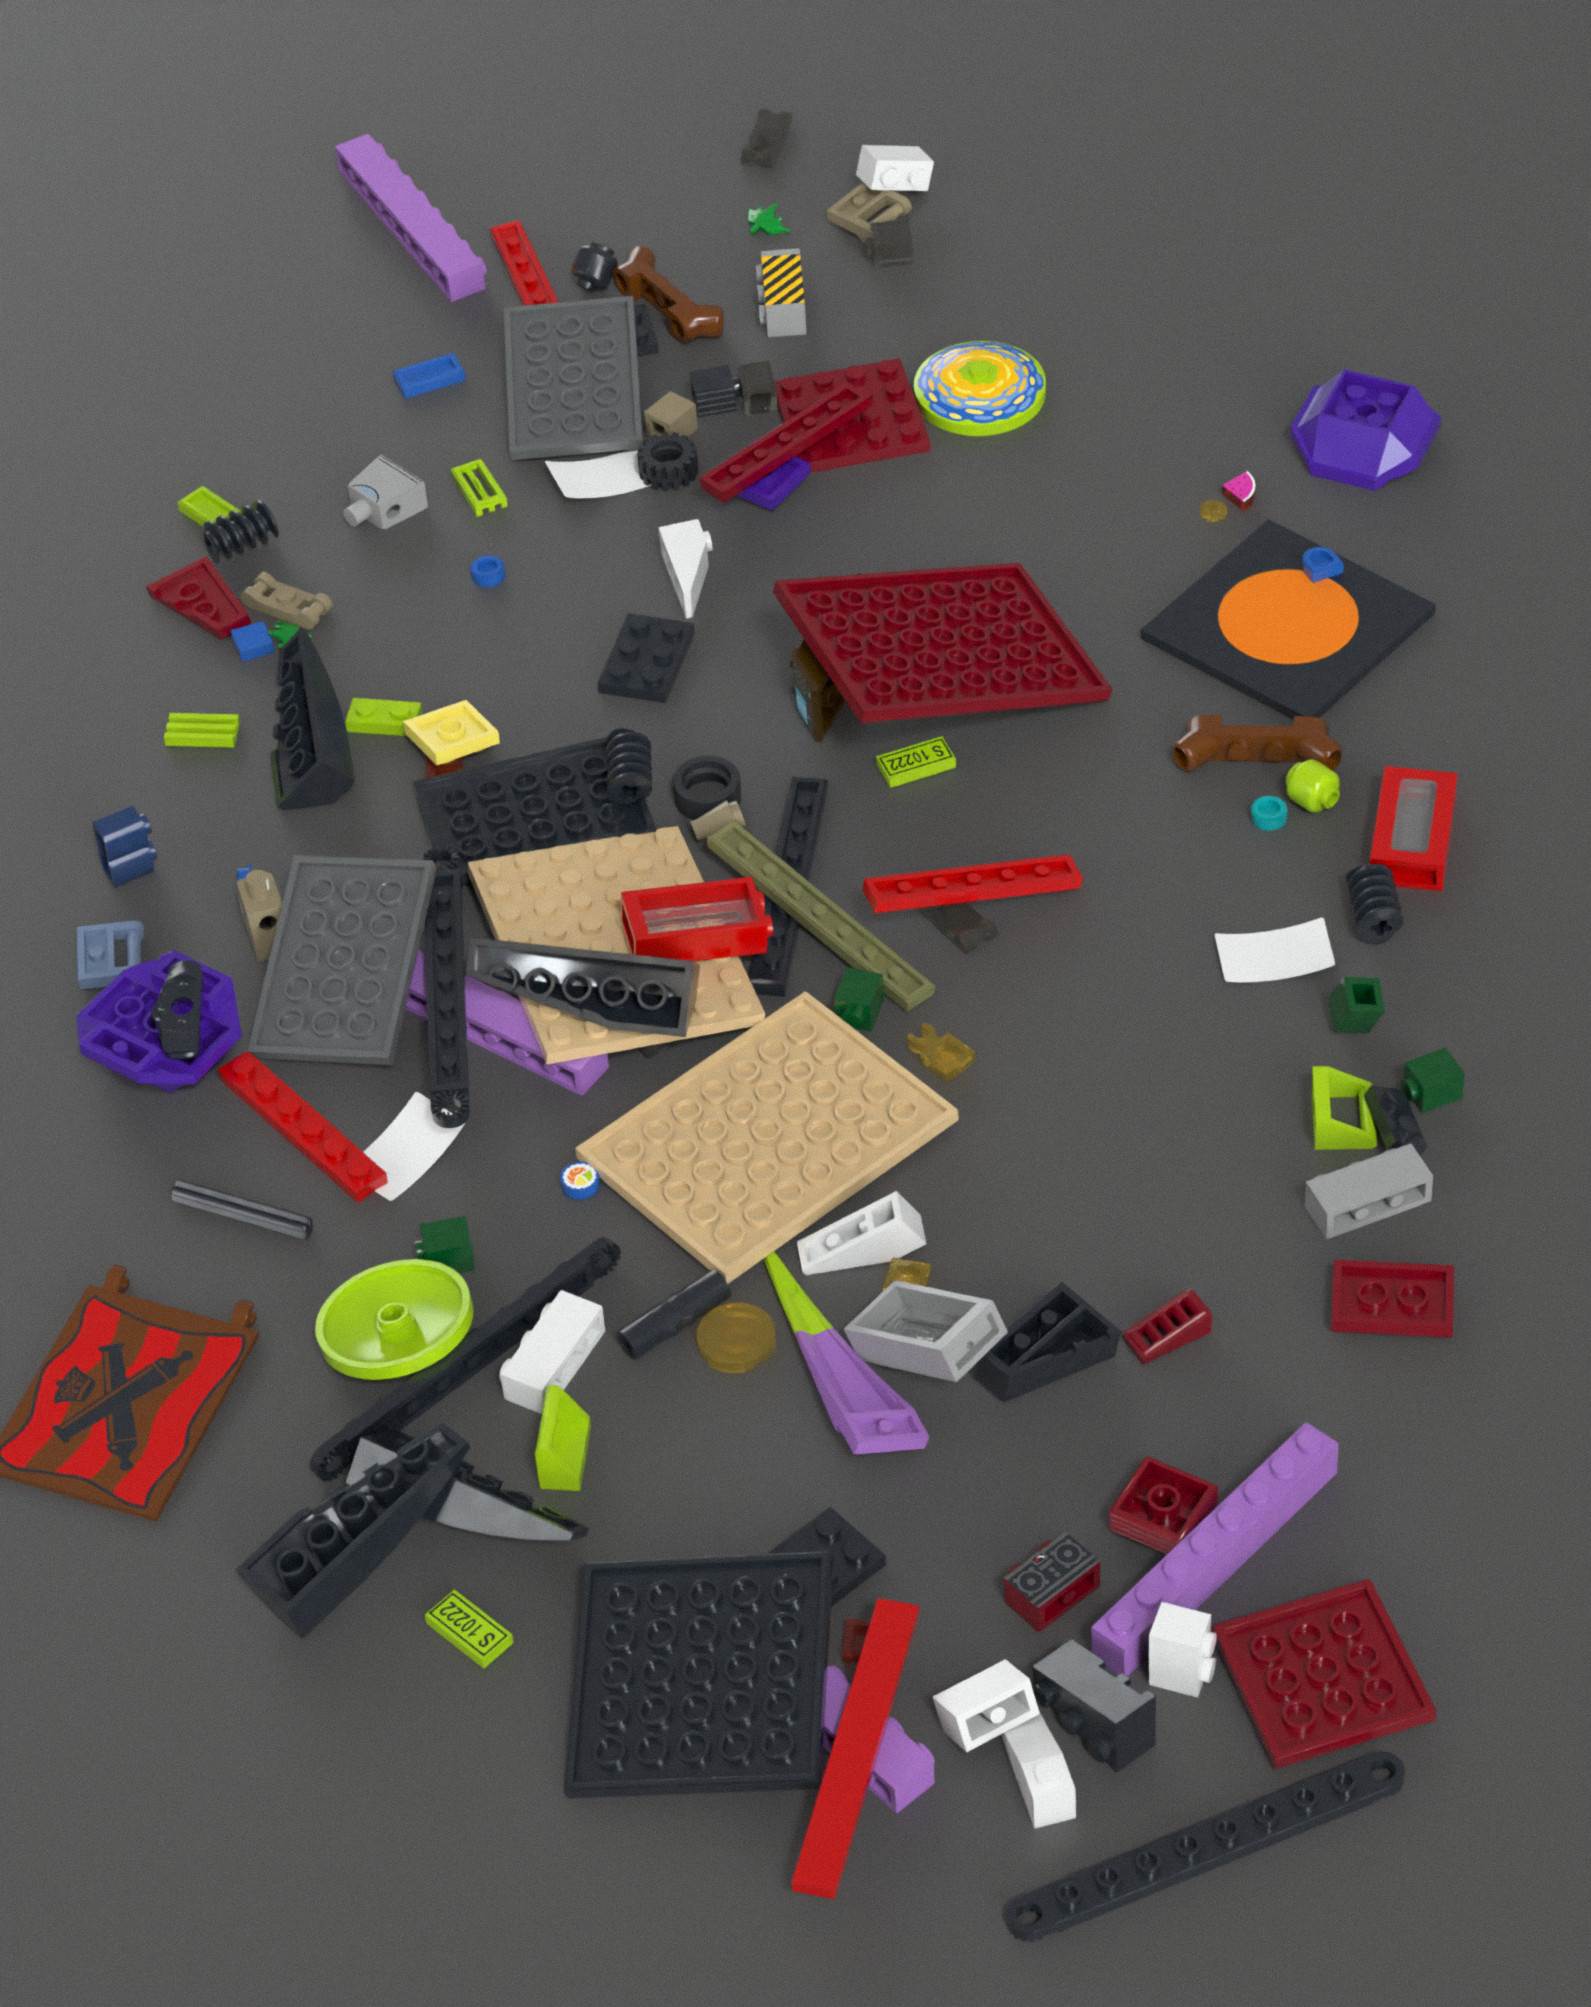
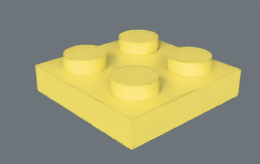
(451, 732)

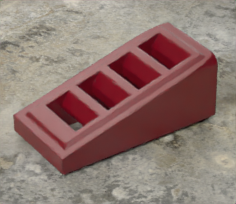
(1187, 1310)

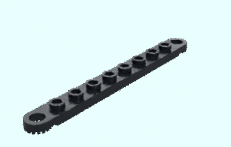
(446, 992)
(469, 1357)
(1205, 1846)

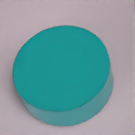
(1269, 813)

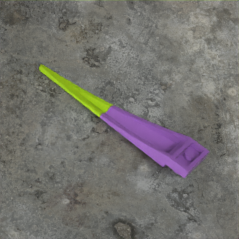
(854, 1395)

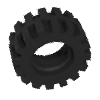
(664, 474)

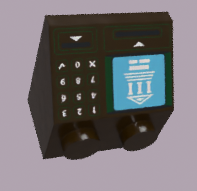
(815, 693)

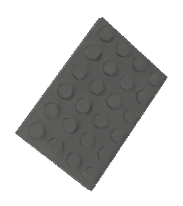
(572, 378)
(342, 960)

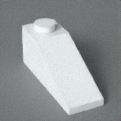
(686, 559)
(864, 1237)
(1041, 1772)

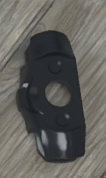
(180, 1033)

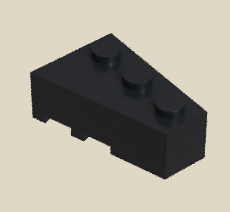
(1047, 1344)
(1096, 1705)

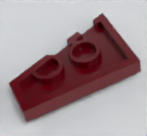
(201, 597)

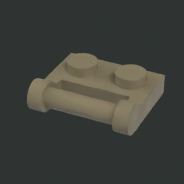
(863, 203)

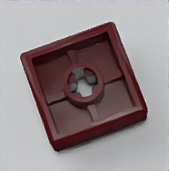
(1161, 1505)

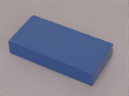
(429, 375)

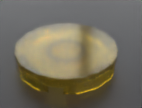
(736, 1337)

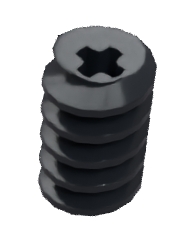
(238, 528)
(628, 766)
(1374, 902)

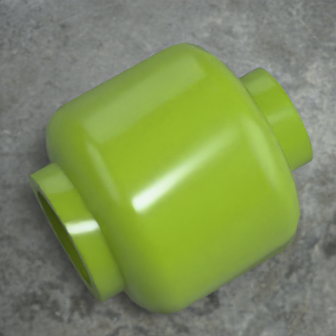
(1313, 786)

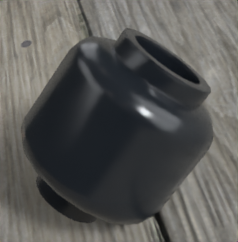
(594, 266)

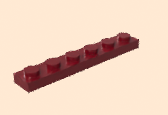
(784, 442)

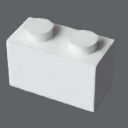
(894, 168)
(1181, 1650)
(986, 1705)

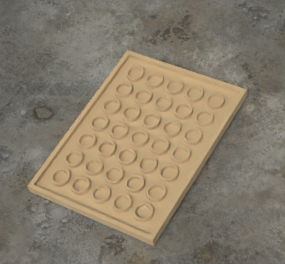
(574, 901)
(766, 1136)

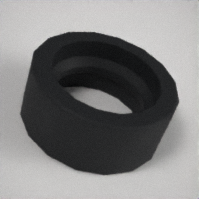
(705, 770)

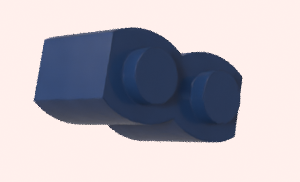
(124, 845)

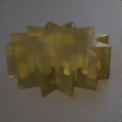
(1213, 510)

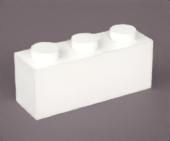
(552, 1350)

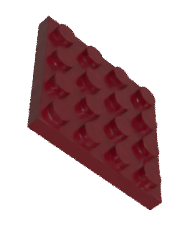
(881, 432)
(1323, 1673)

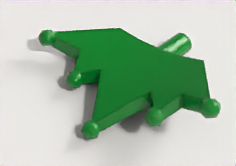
(765, 221)
(285, 632)

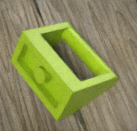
(1333, 1134)
(562, 1442)

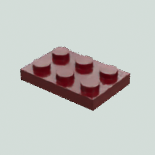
(1393, 1298)

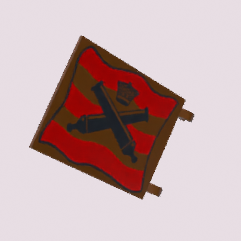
(124, 1399)

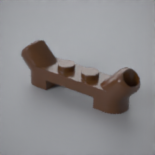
(685, 318)
(1211, 741)

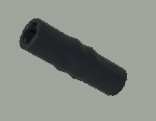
(673, 1314)

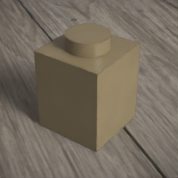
(671, 415)

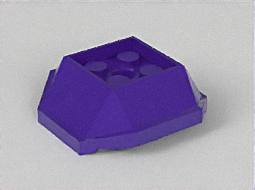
(1363, 429)
(121, 1034)

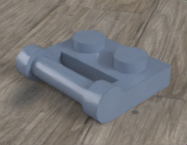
(98, 951)

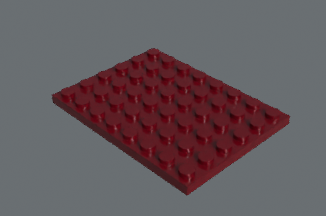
(940, 641)

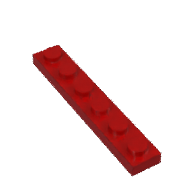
(972, 883)
(303, 1126)

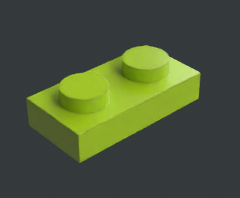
(380, 716)

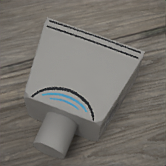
(384, 495)

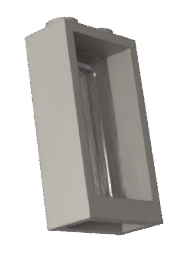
(926, 1330)

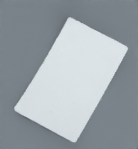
(598, 476)
(1275, 953)
(410, 1146)

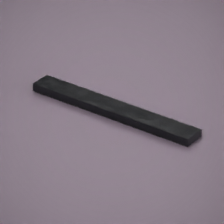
(796, 848)

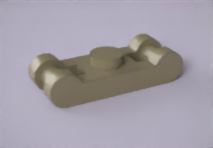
(285, 601)

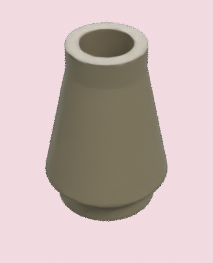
(717, 819)

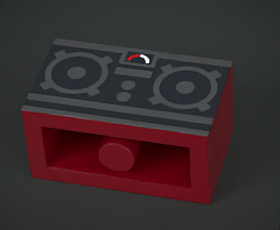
(1051, 1581)

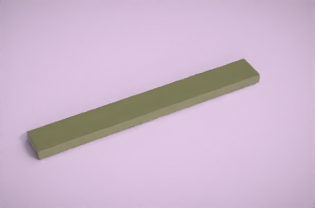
(820, 915)

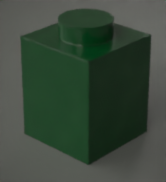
(859, 998)
(1356, 1004)
(1433, 1080)
(446, 1243)

